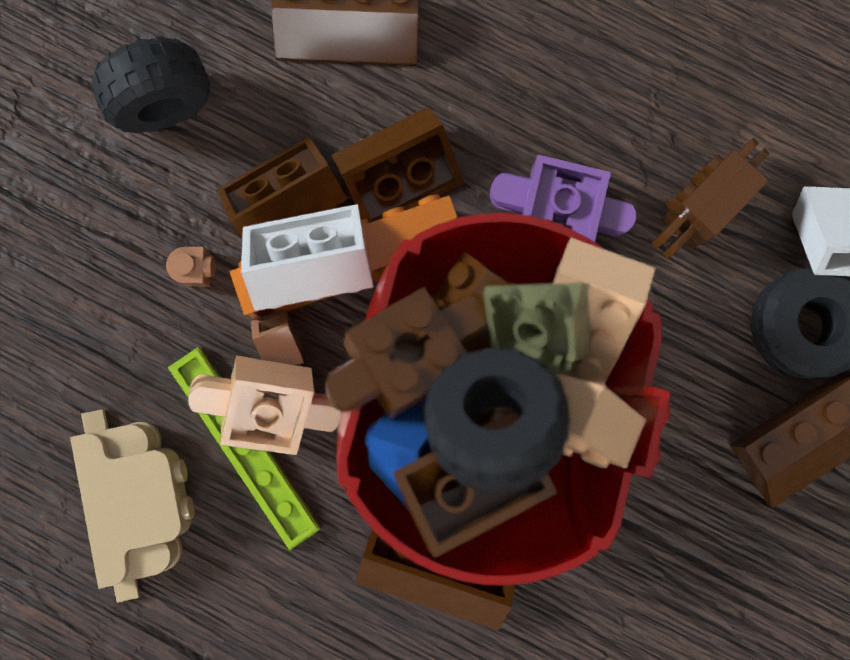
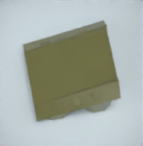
(541, 321)

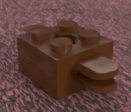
(712, 198)
(403, 352)

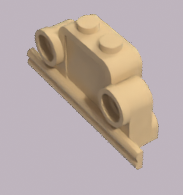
(130, 501)

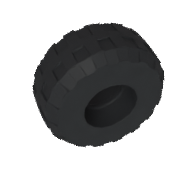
(150, 85)
(777, 330)
(502, 457)

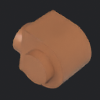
(191, 266)

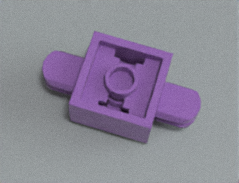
(565, 195)

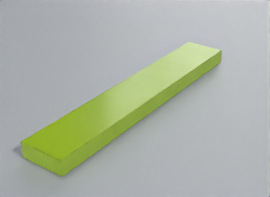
(256, 467)

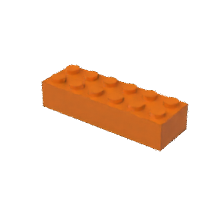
(381, 240)

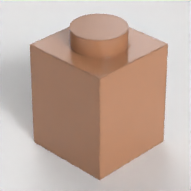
(277, 339)

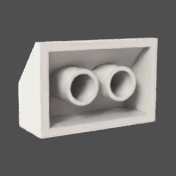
(305, 258)

